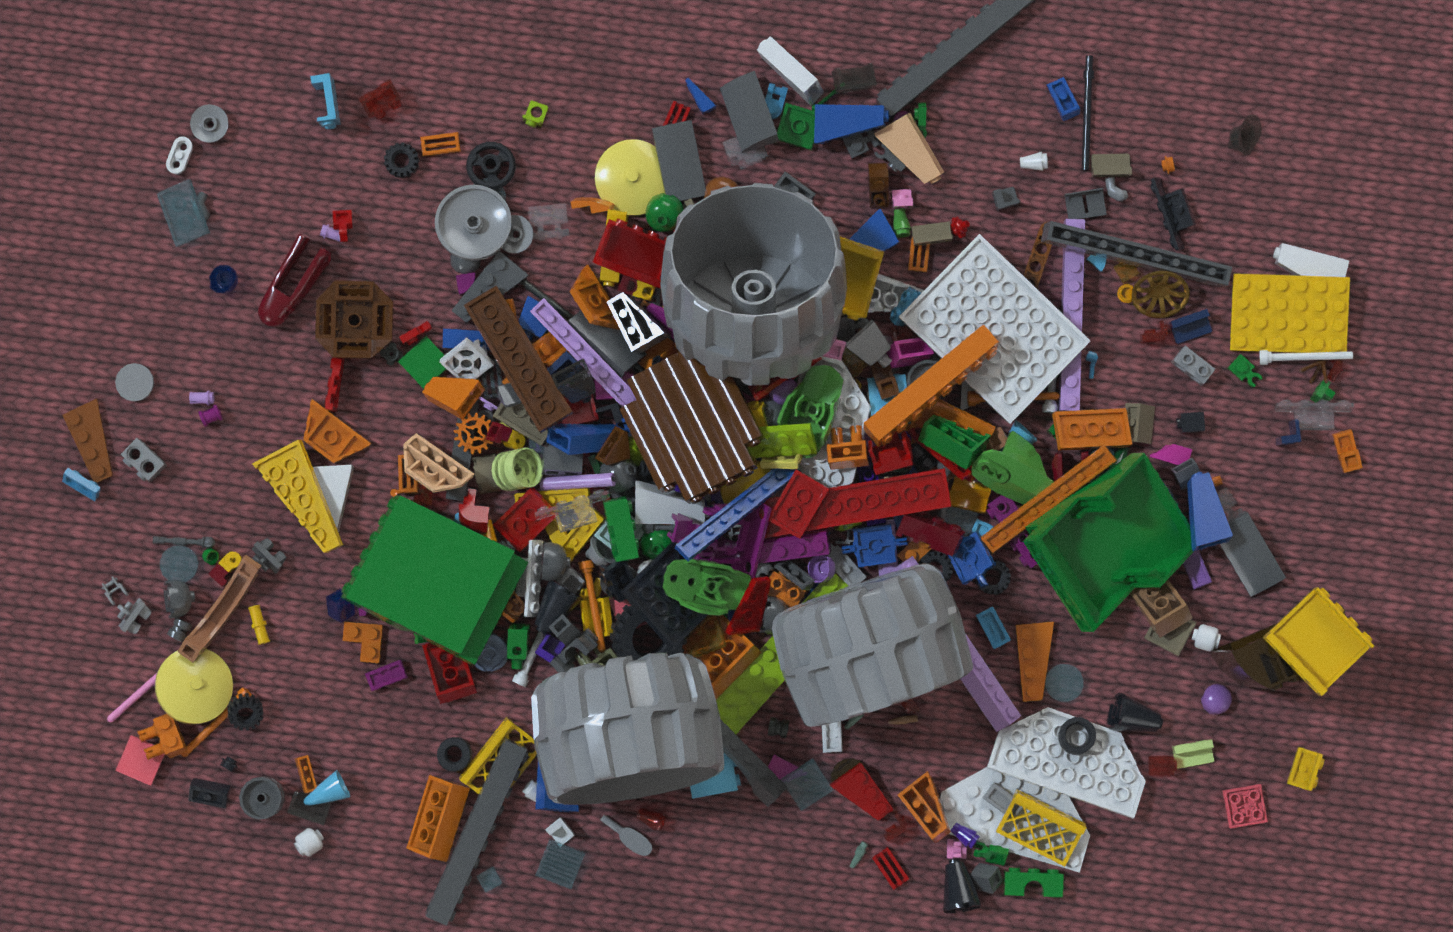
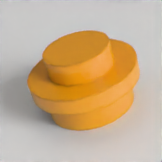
(1124, 293)

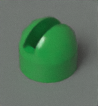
(210, 556)

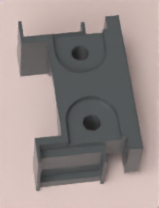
(585, 643)

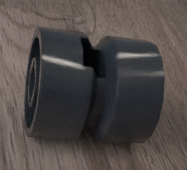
(923, 459)

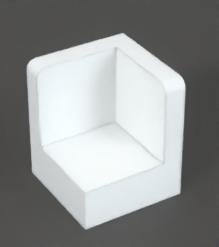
(560, 831)

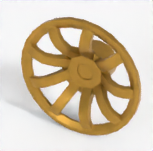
(1160, 290)

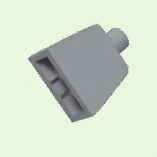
(870, 345)

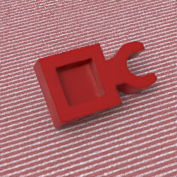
(412, 336)

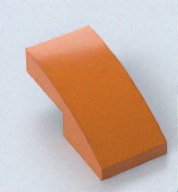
(596, 204)
(1347, 451)

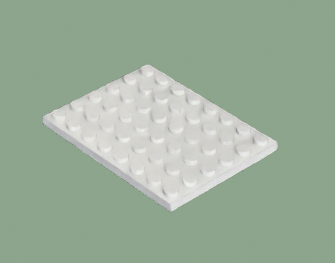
(1030, 330)

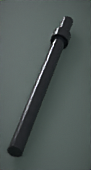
(1088, 75)

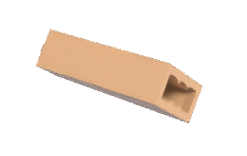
(911, 148)

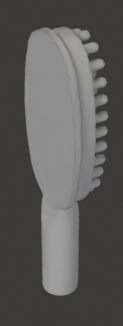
(630, 838)

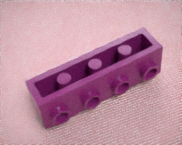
(1001, 509)

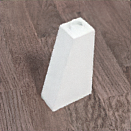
(790, 70)
(1308, 262)
(335, 487)
(657, 507)

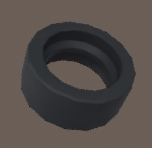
(1091, 735)

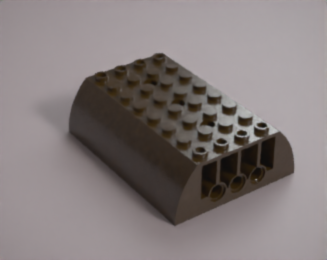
(1254, 663)

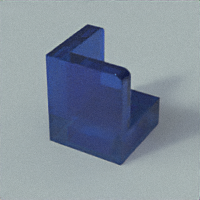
(338, 607)

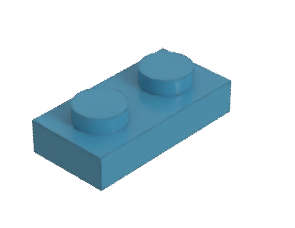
(76, 481)
(993, 627)

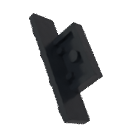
(1175, 212)

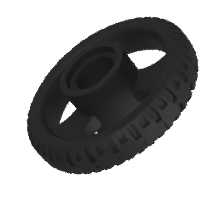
(504, 155)

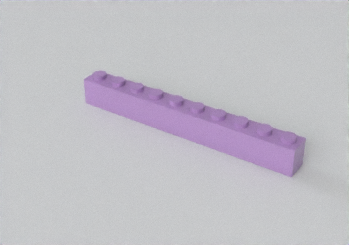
(1072, 309)
(982, 683)

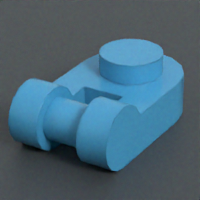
(775, 107)

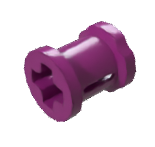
(210, 415)

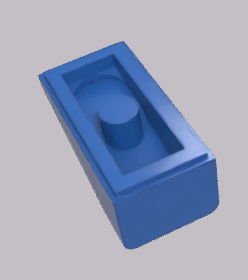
(1063, 99)
(703, 102)

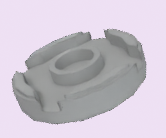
(134, 382)

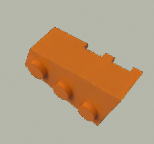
(924, 804)

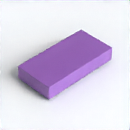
(1196, 570)

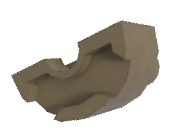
(483, 473)

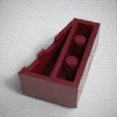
(932, 531)

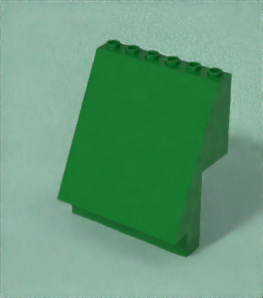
(1110, 539)
(434, 578)

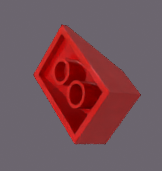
(449, 674)

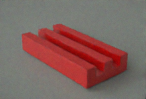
(680, 107)
(899, 882)

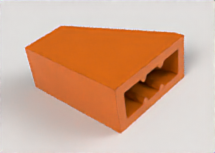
(453, 394)

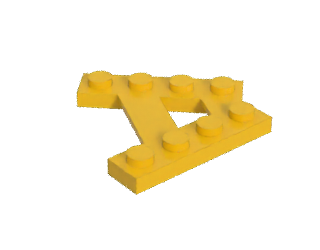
(577, 537)

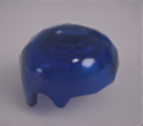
(223, 279)

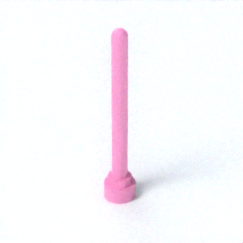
(132, 699)

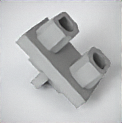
(128, 623)

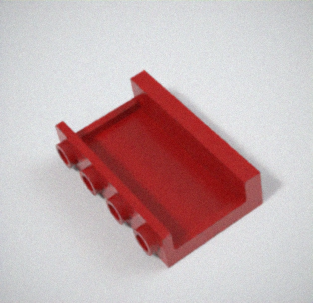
(631, 252)

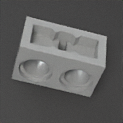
(1193, 365)
(146, 457)

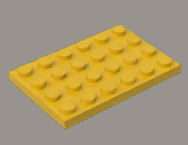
(1289, 313)

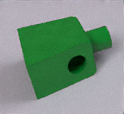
(518, 636)

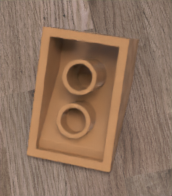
(1162, 607)

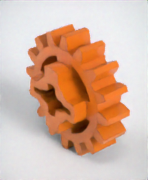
(470, 441)

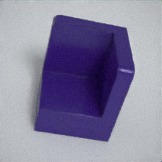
(550, 648)

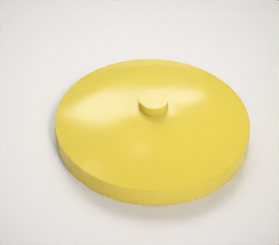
(629, 176)
(194, 690)

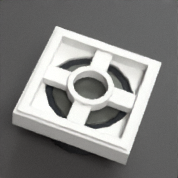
(466, 359)

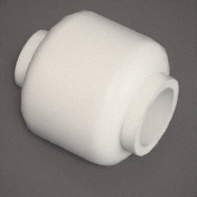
(1206, 637)
(309, 842)

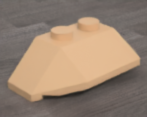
(433, 466)

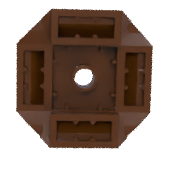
(351, 299)

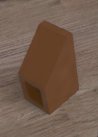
(878, 185)

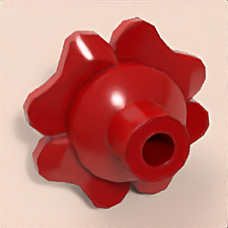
(959, 227)

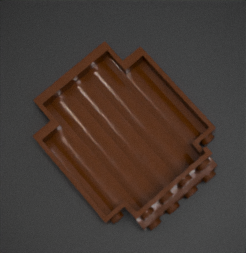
(691, 427)

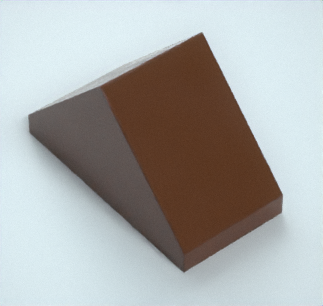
(615, 447)

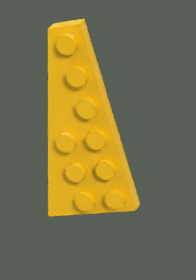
(298, 488)

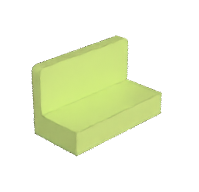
(1193, 753)

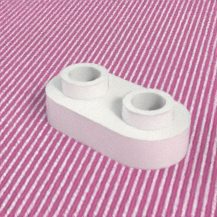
(179, 155)

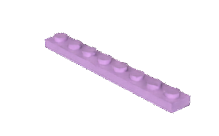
(581, 349)

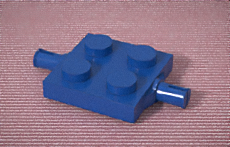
(874, 545)
(972, 560)

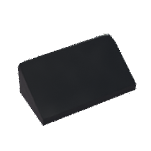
(209, 793)

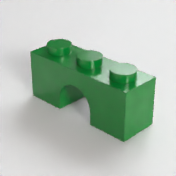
(1050, 881)

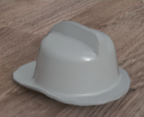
(599, 552)

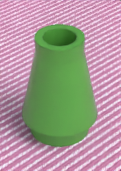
(901, 224)

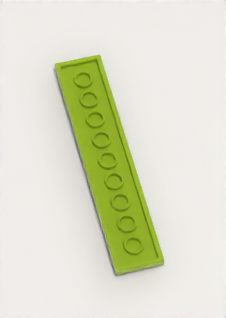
(778, 441)
(762, 676)

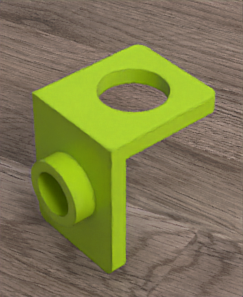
(532, 121)

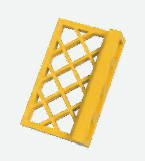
(489, 749)
(1049, 813)

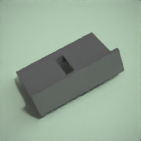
(1094, 200)

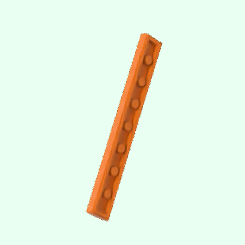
(1048, 498)

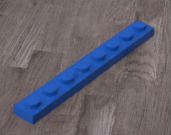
(733, 512)

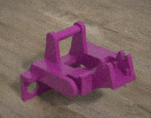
(725, 550)

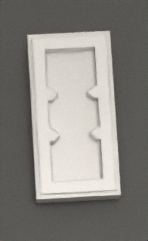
(832, 737)

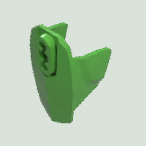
(814, 402)
(1014, 471)
(713, 586)

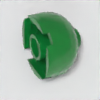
(663, 212)
(654, 543)

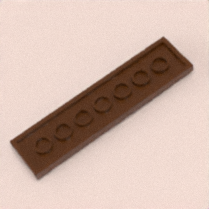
(518, 359)

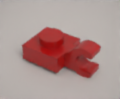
(342, 221)

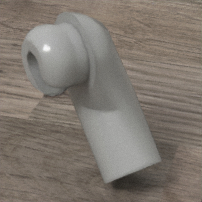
(1113, 191)

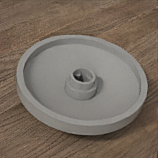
(473, 222)

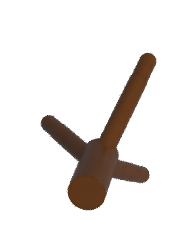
(1320, 363)

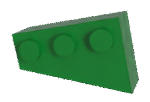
(952, 441)
(621, 529)

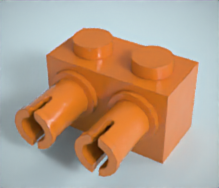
(847, 454)
(785, 589)
(170, 737)

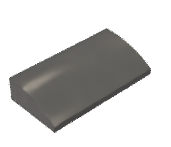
(749, 112)
(679, 160)
(608, 344)
(1251, 556)

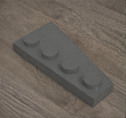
(499, 272)

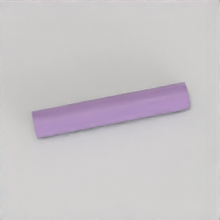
(577, 481)

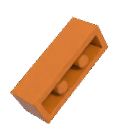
(305, 773)

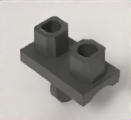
(265, 559)

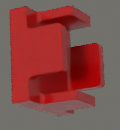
(893, 455)

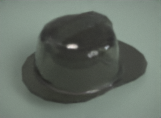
(1245, 136)

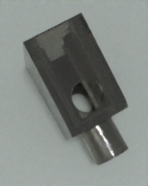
(575, 382)

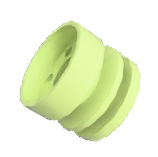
(517, 469)

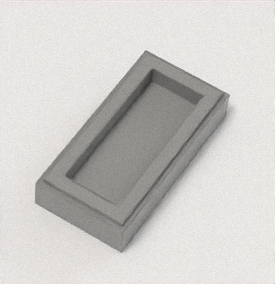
(1001, 799)

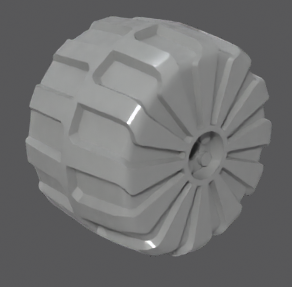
(753, 283)
(871, 645)
(626, 729)

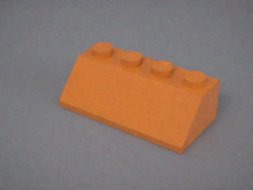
(437, 818)

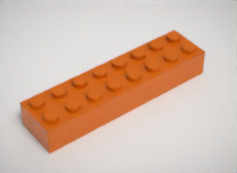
(931, 385)

